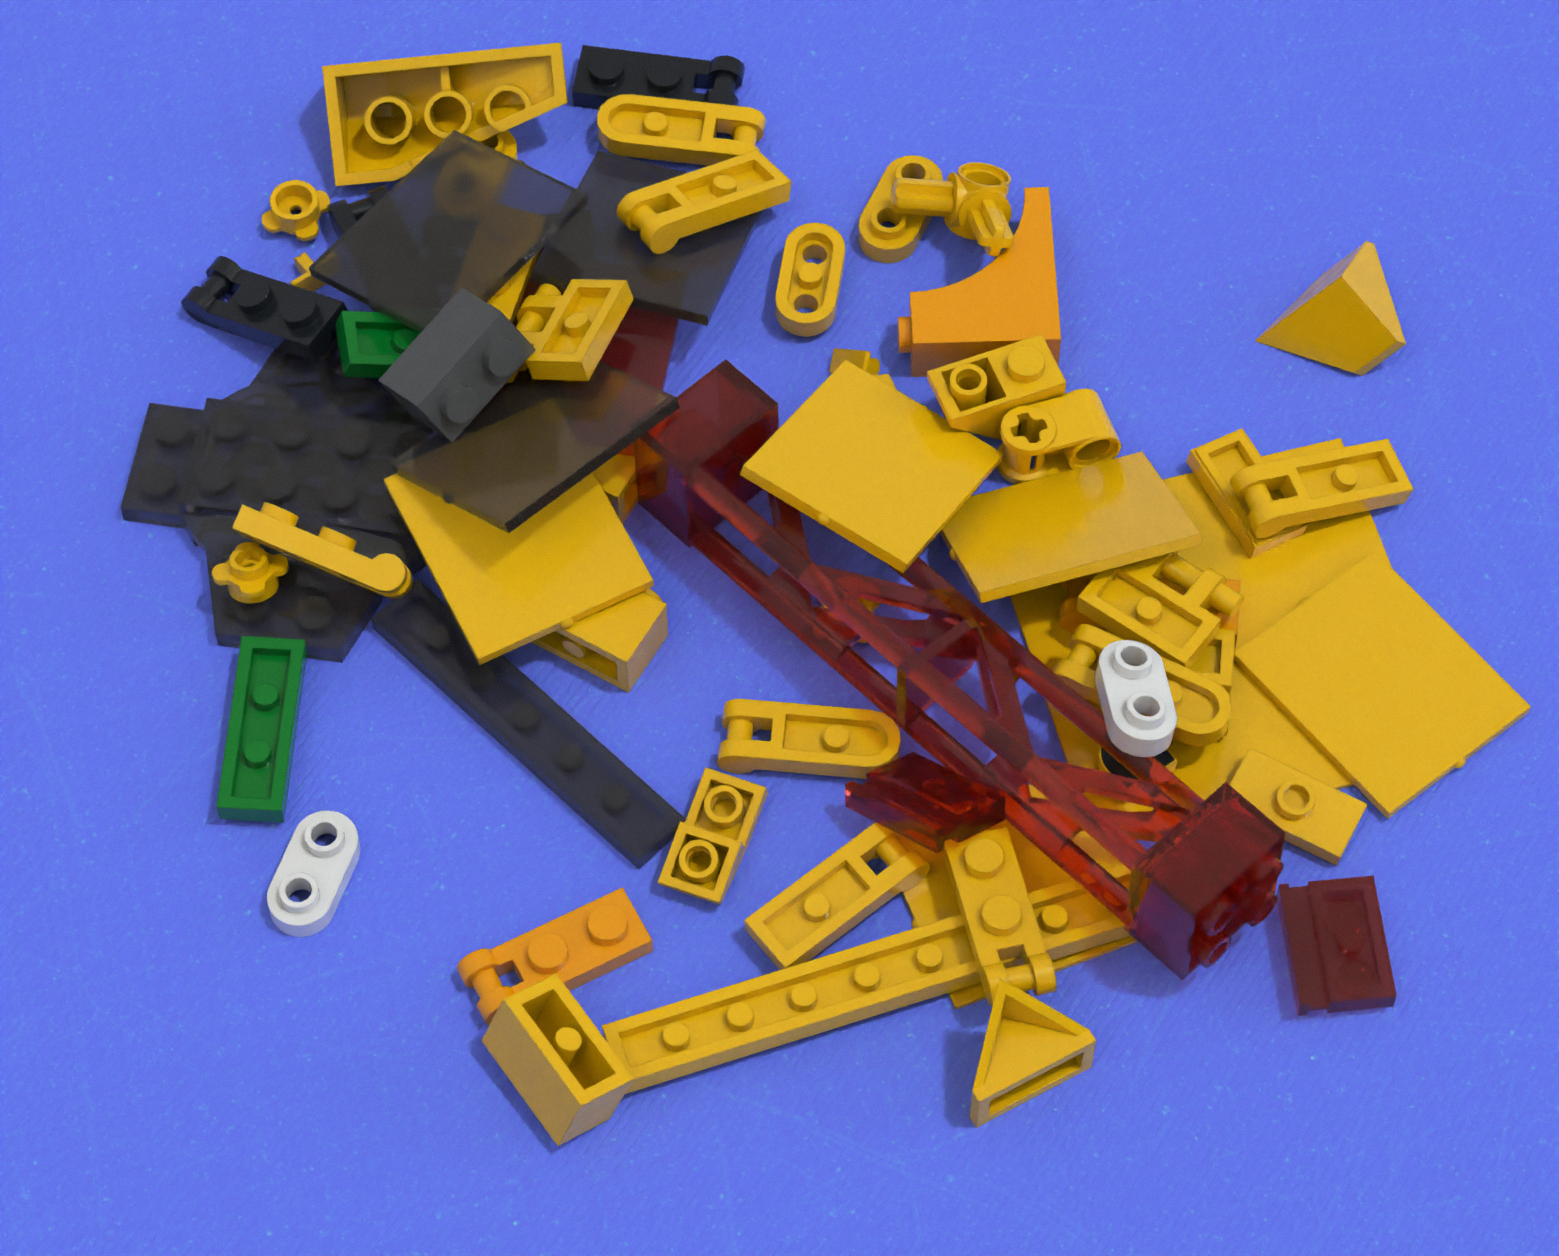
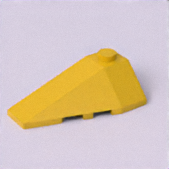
(400, 109)

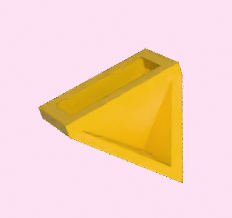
(1342, 317)
(1025, 1053)

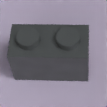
(457, 364)

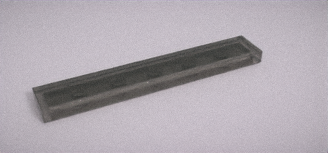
(530, 727)

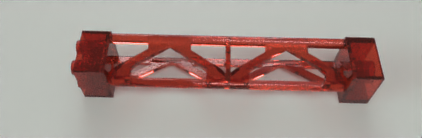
(1211, 856)

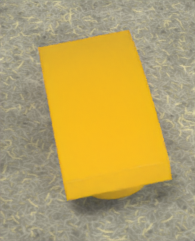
(713, 836)

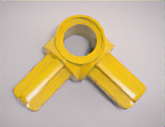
(969, 201)

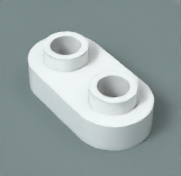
(1131, 684)
(313, 868)

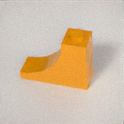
(993, 307)

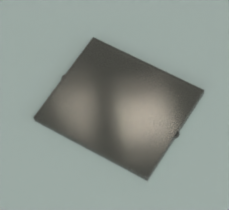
(448, 225)
(600, 247)
(535, 443)

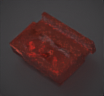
(925, 802)
(1336, 945)

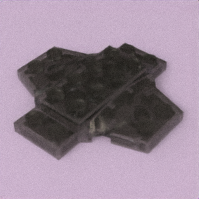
(289, 441)

